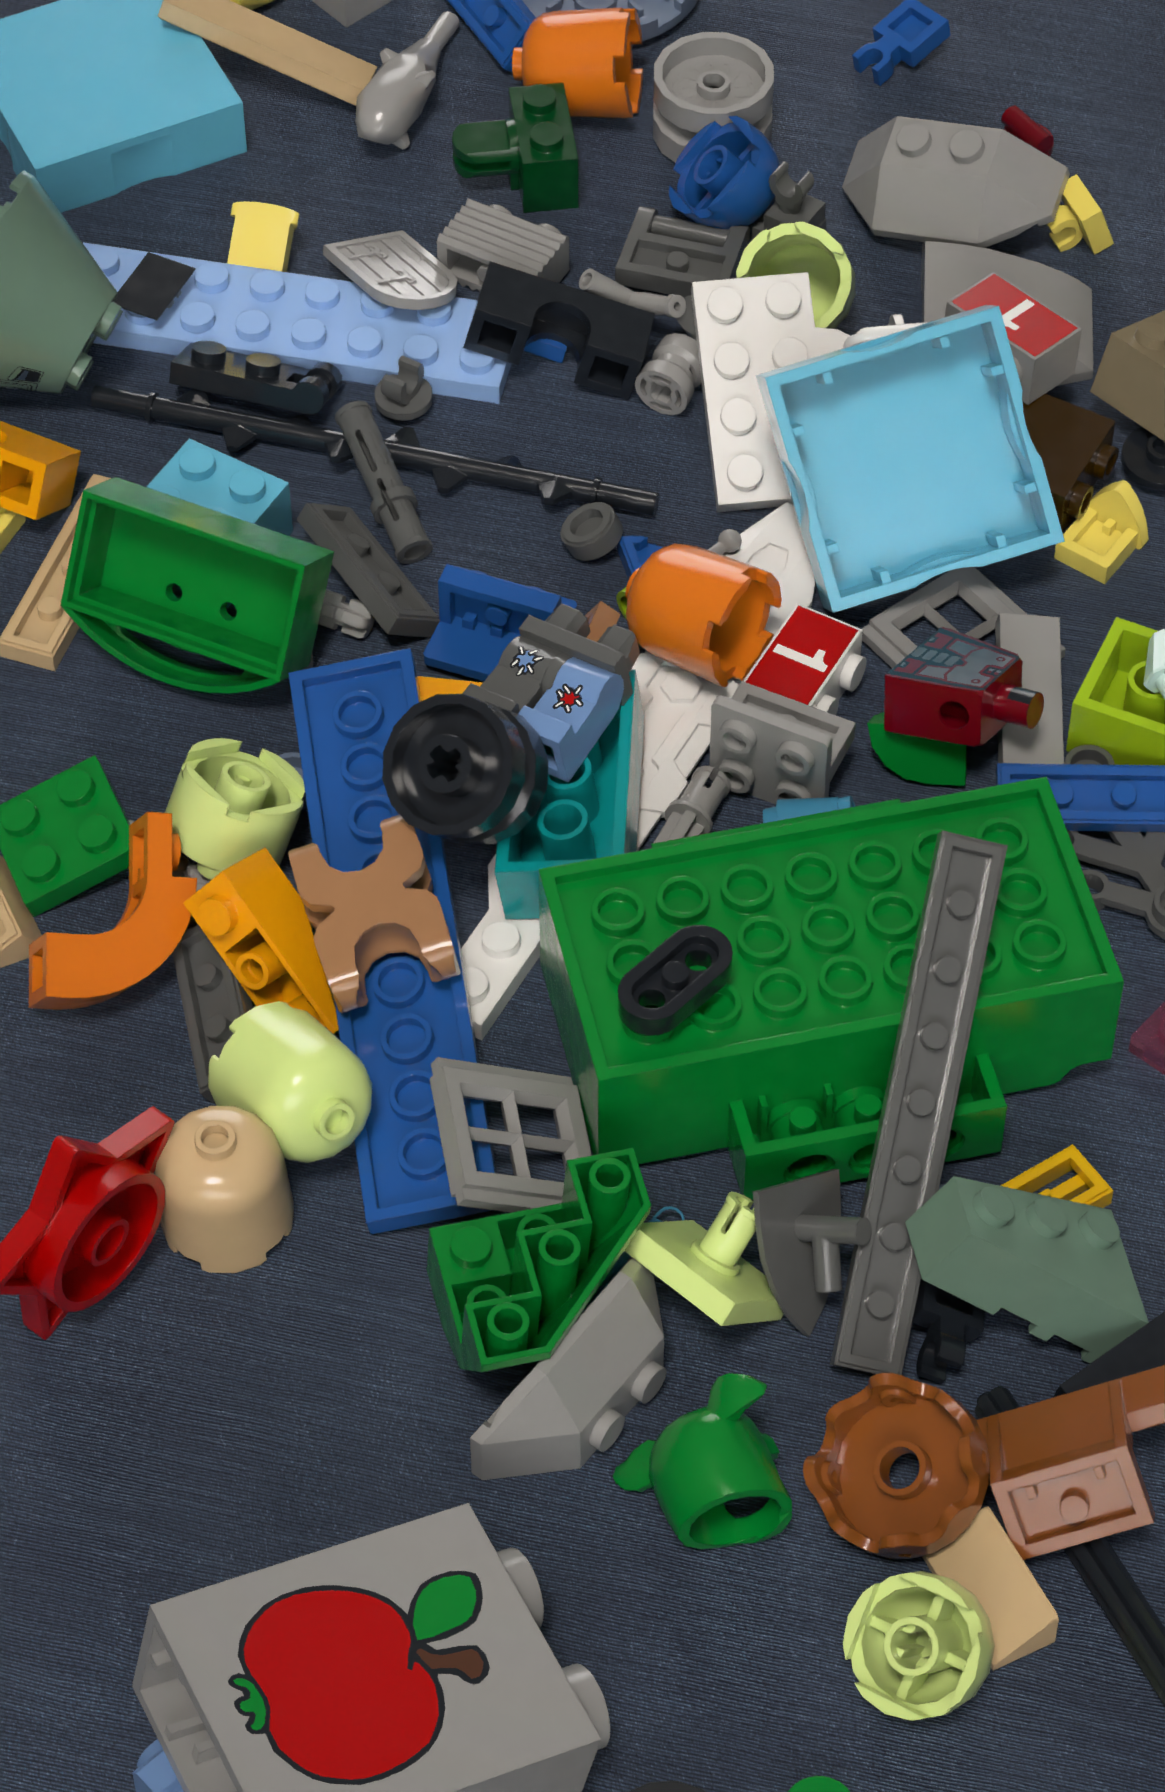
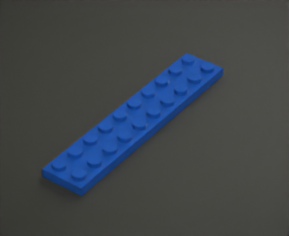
(409, 1021)

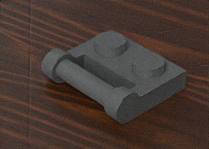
(672, 253)

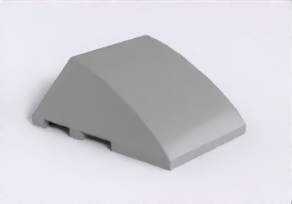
(954, 267)

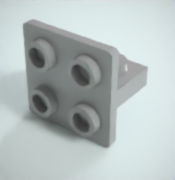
(776, 744)

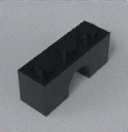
(599, 332)

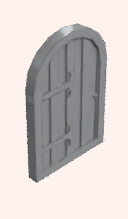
(394, 270)

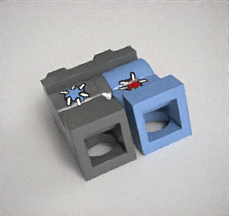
(563, 683)

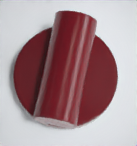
(1027, 130)

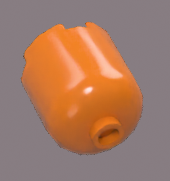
(589, 55)
(702, 611)

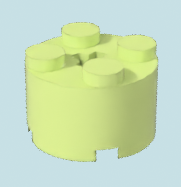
(234, 804)

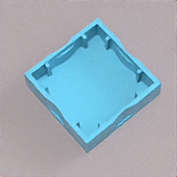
(110, 98)
(910, 457)

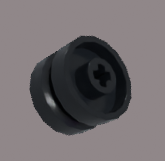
(465, 769)

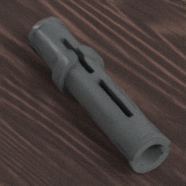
(392, 501)

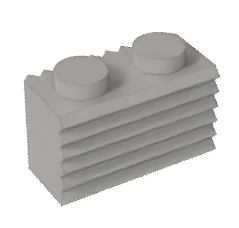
(495, 235)

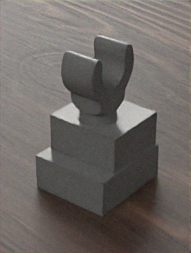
(791, 202)

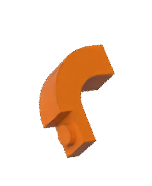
(92, 968)

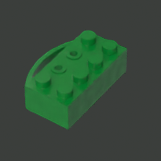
(143, 541)

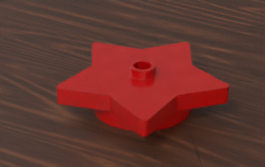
(86, 1221)

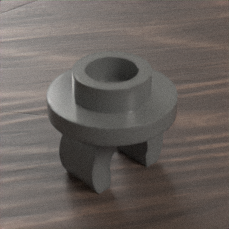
(405, 394)

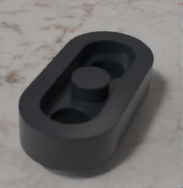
(668, 981)

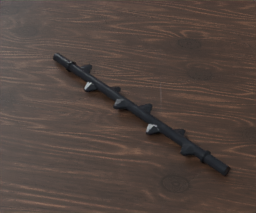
(447, 467)

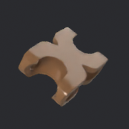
(373, 913)

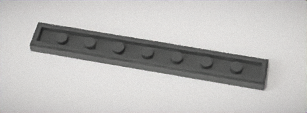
(919, 1100)

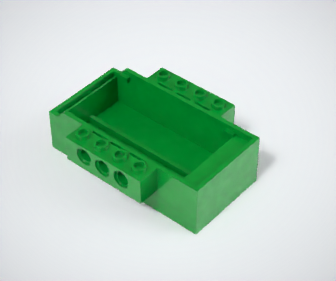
(822, 943)

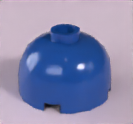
(725, 175)

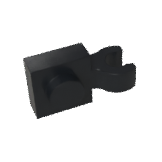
(949, 1326)

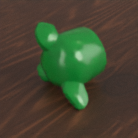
(711, 1460)

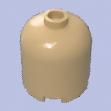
(224, 1189)

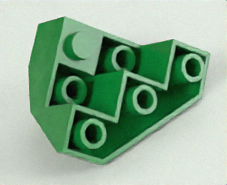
(523, 1277)

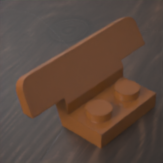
(1069, 1463)

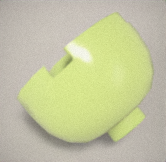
(918, 1645)

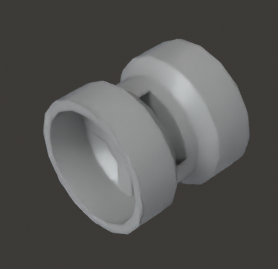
(666, 380)

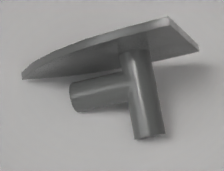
(801, 1240)

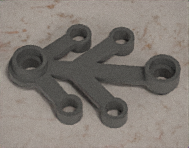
(1129, 855)

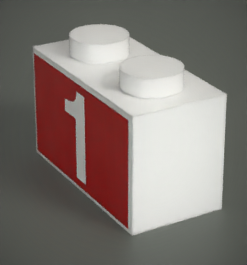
(811, 660)

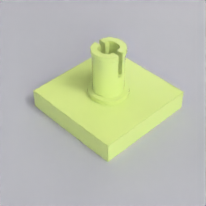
(709, 1264)

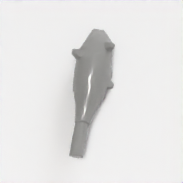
(402, 86)

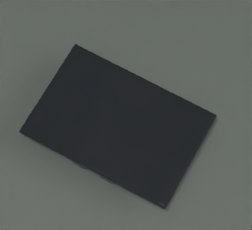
(153, 286)

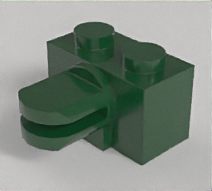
(530, 147)

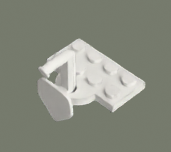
(741, 333)

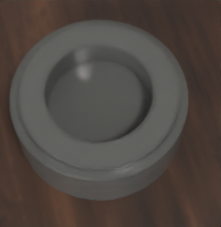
(591, 531)

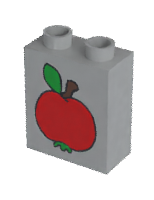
(371, 1673)

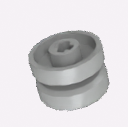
(706, 81)

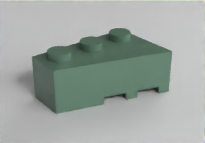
(1032, 1257)

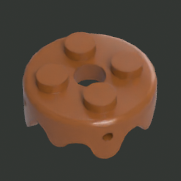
(856, 1457)

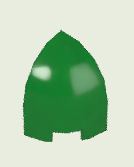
(919, 757)

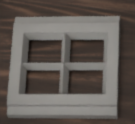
(884, 630)
(510, 1087)

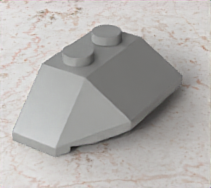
(951, 183)
(585, 1388)

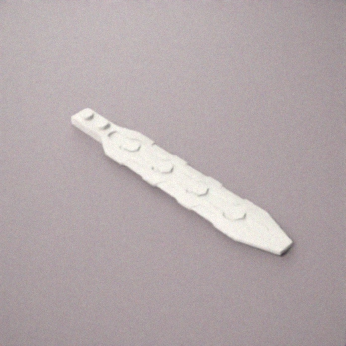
(674, 742)

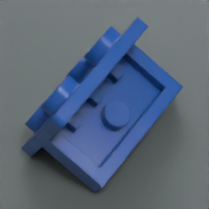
(481, 618)

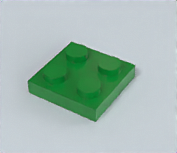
(64, 836)

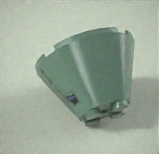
(49, 295)

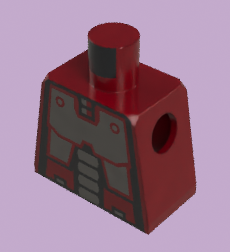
(958, 691)

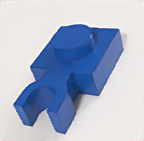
(903, 35)

